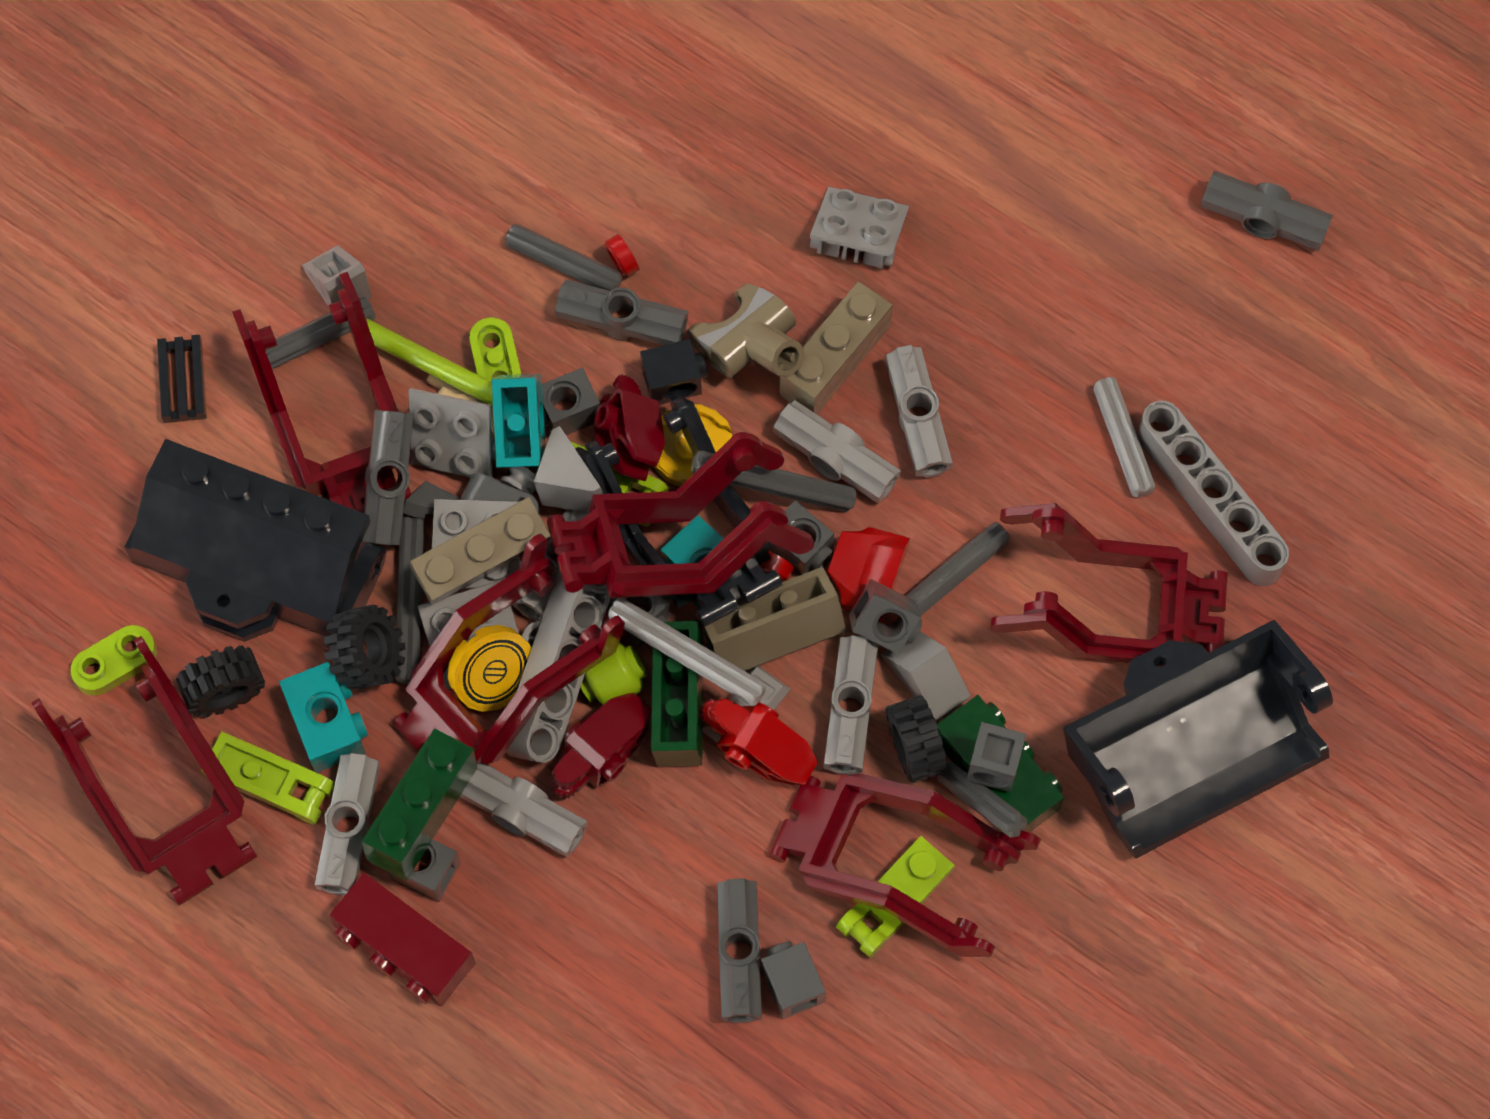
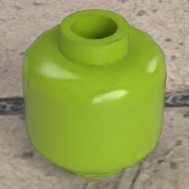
(615, 676)

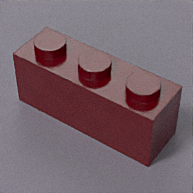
(401, 941)

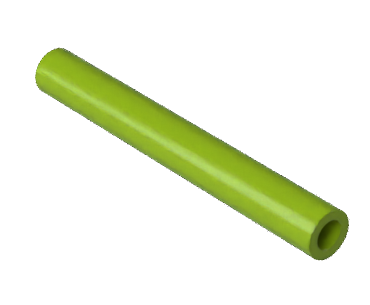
(431, 363)

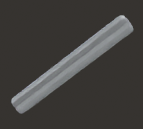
(689, 652)

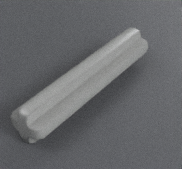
(1124, 437)

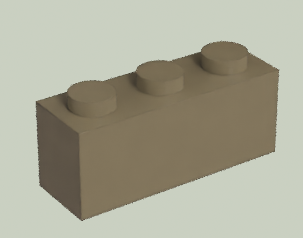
(838, 348)
(478, 551)
(778, 622)

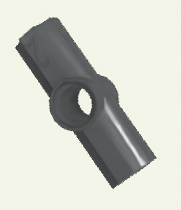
(1266, 210)
(596, 305)
(388, 447)
(739, 978)

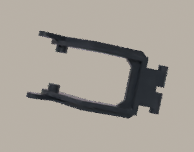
(749, 580)

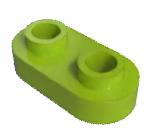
(497, 360)
(114, 661)

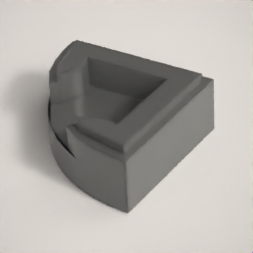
(422, 500)

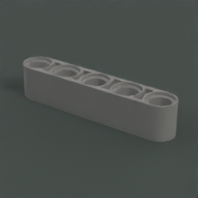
(1213, 512)
(556, 634)

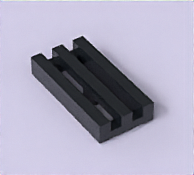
(179, 346)

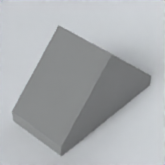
(325, 272)
(563, 476)
(930, 672)

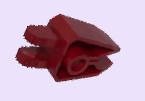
(631, 426)
(601, 745)

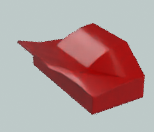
(866, 556)

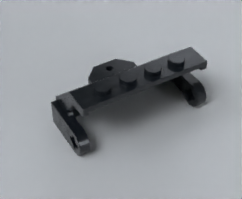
(251, 545)
(1237, 741)

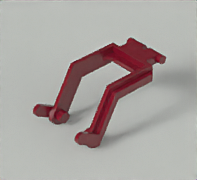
(343, 476)
(596, 554)
(1183, 598)
(442, 711)
(827, 820)
(195, 842)

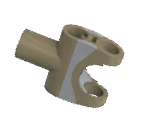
(751, 334)

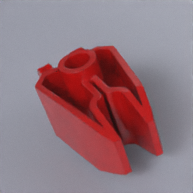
(759, 741)

